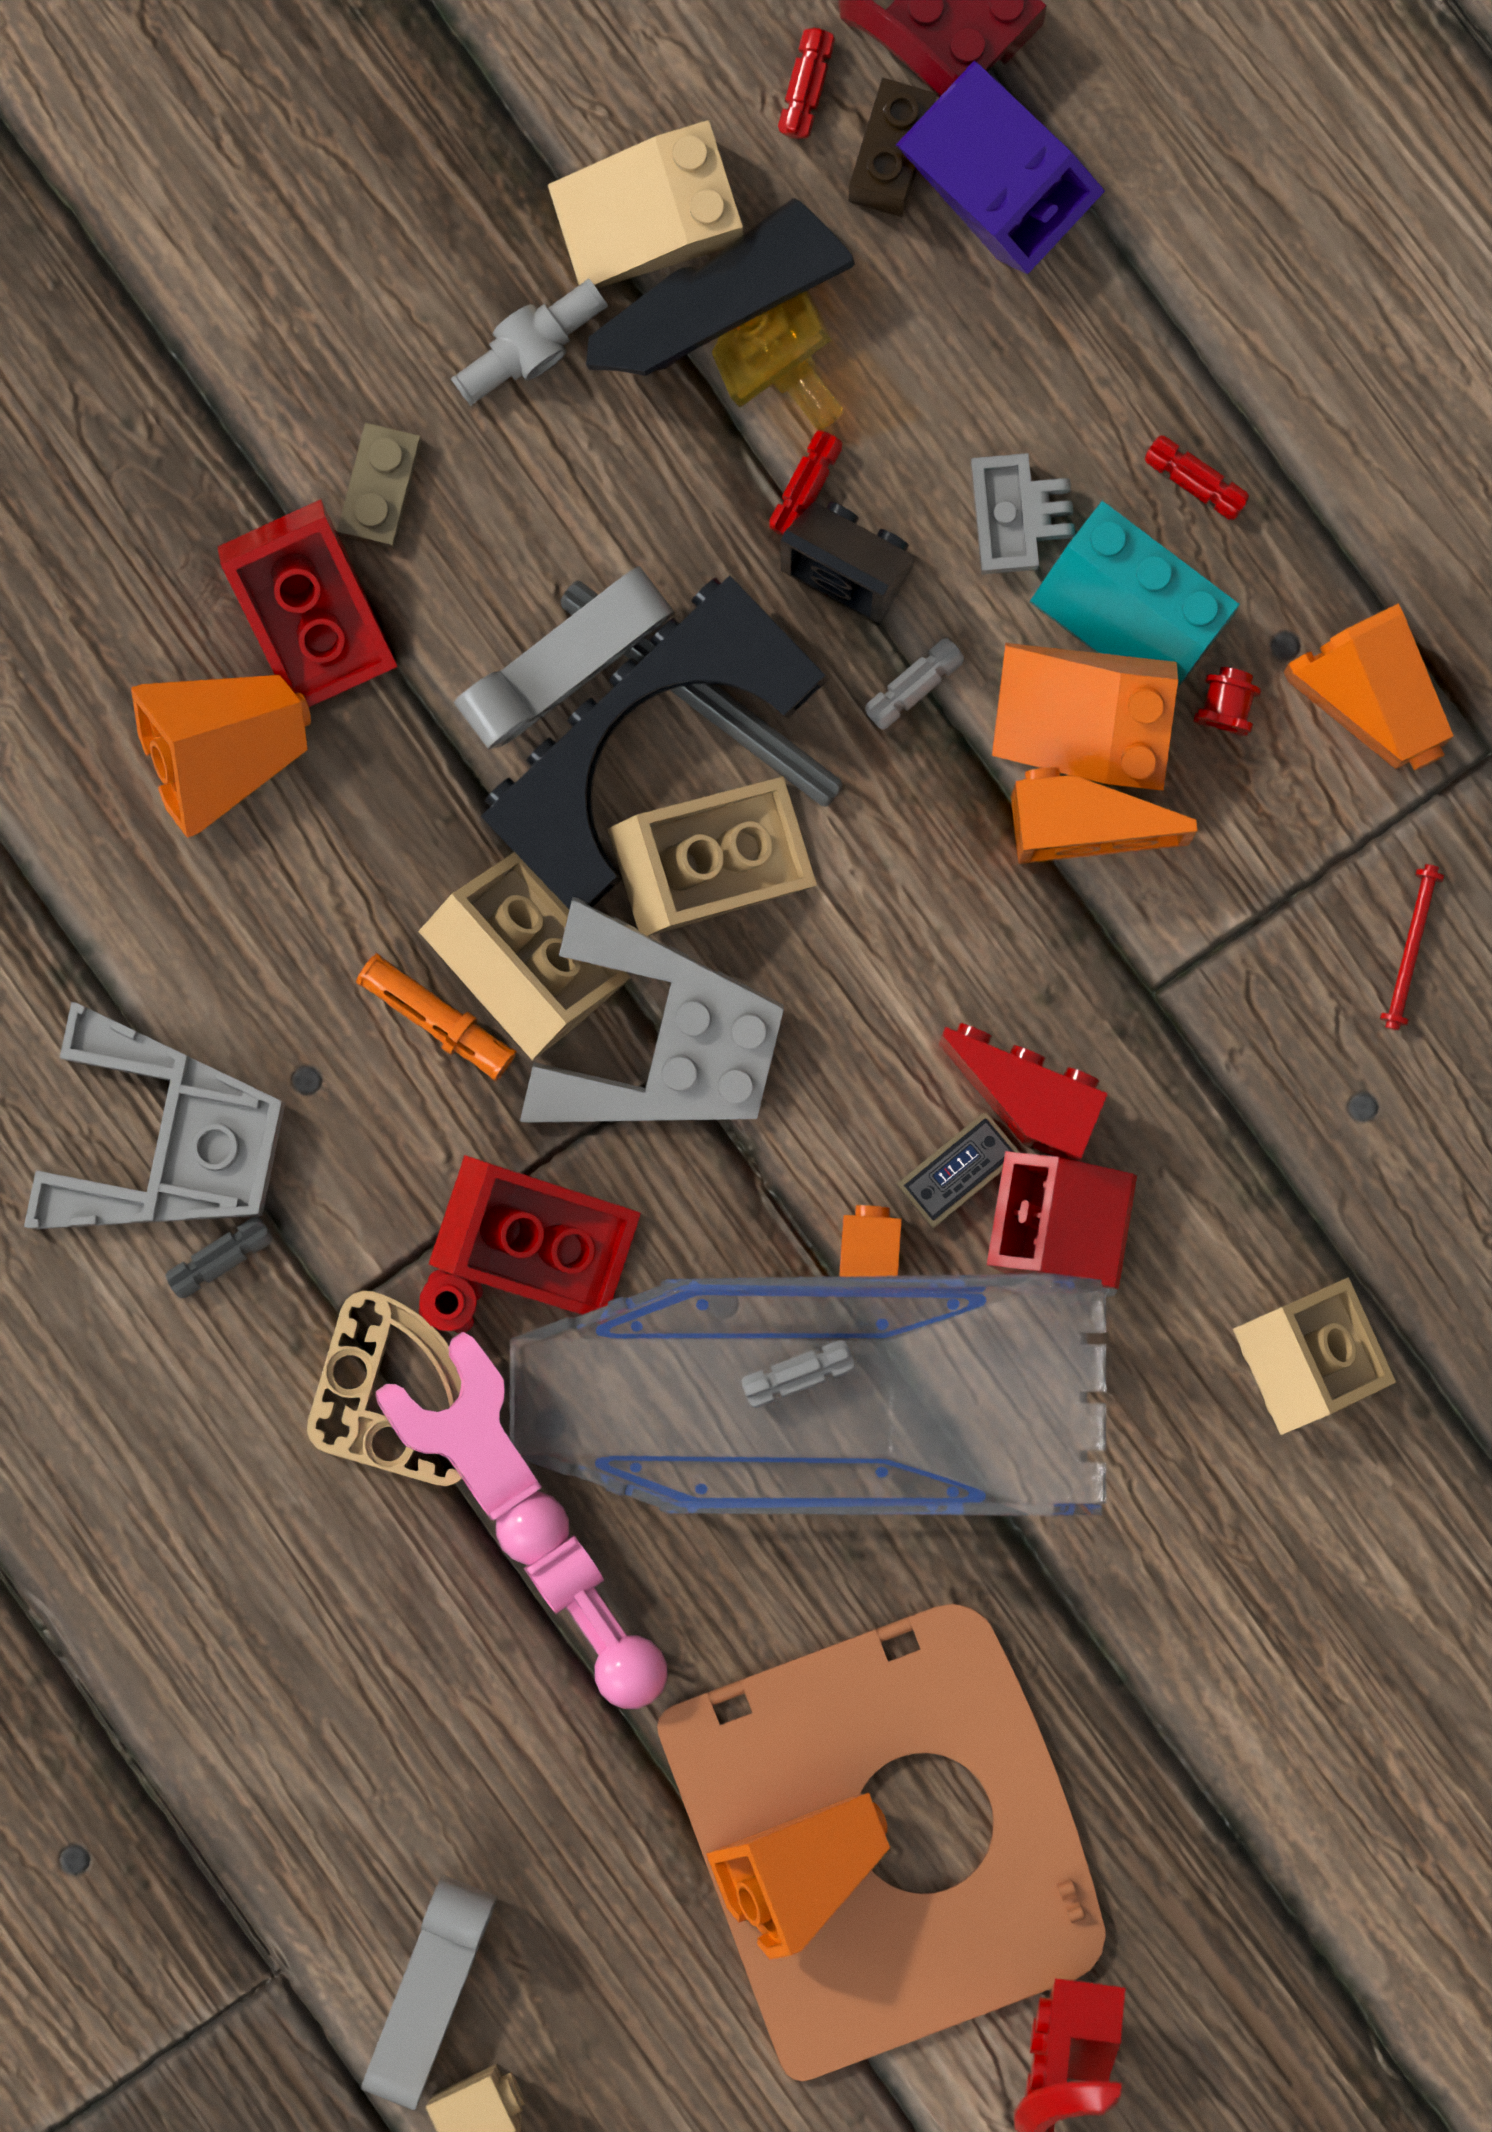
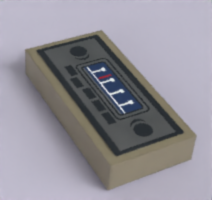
(957, 1170)

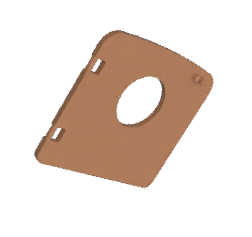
(891, 1957)

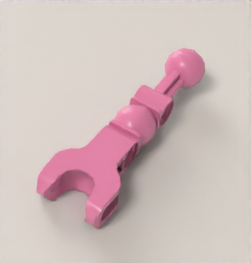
(528, 1522)

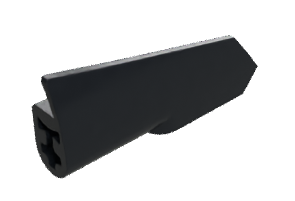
(694, 305)

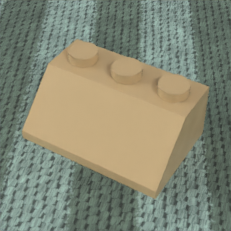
(505, 946)

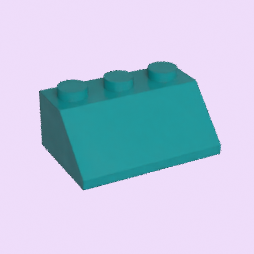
(1132, 595)

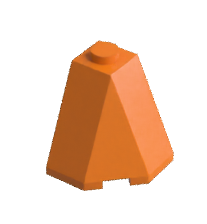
(1377, 689)
(217, 740)
(800, 1871)

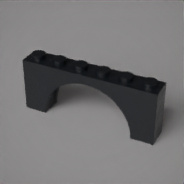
(550, 808)

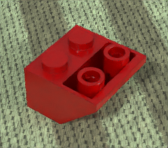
(1061, 1218)

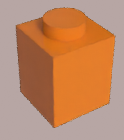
(870, 1243)

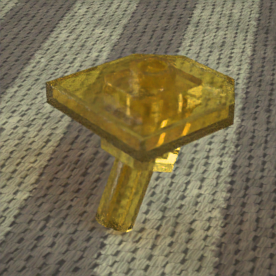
(778, 352)

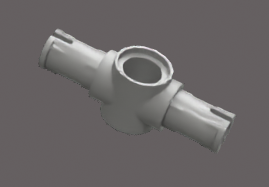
(529, 342)

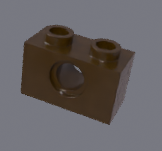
(882, 171)

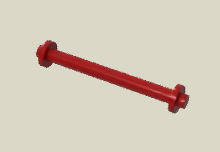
(1429, 878)

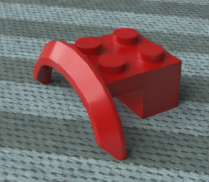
(1074, 2039)

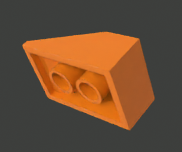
(1087, 714)
(1080, 818)

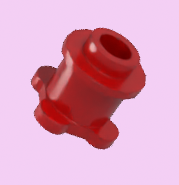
(1228, 701)
(467, 1293)

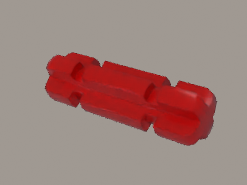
(806, 83)
(1196, 477)
(806, 480)

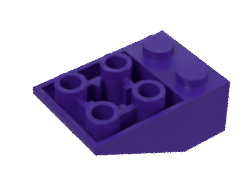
(1000, 169)

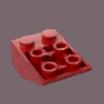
(1035, 1103)

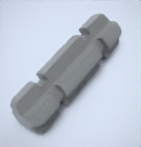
(914, 683)
(798, 1374)

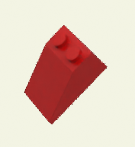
(306, 604)
(533, 1237)

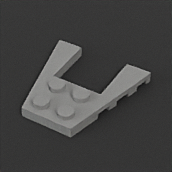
(708, 1049)
(210, 1146)

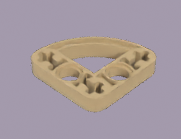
(364, 1423)

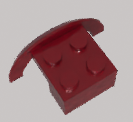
(947, 35)

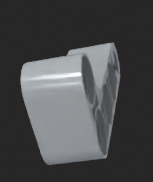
(564, 660)
(429, 1992)

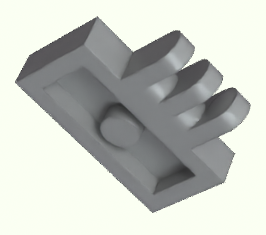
(1015, 512)

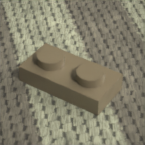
(379, 485)

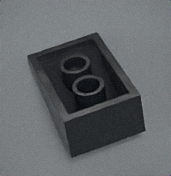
(846, 560)

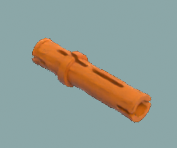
(456, 1031)

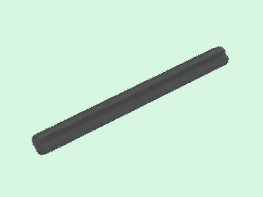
(736, 720)

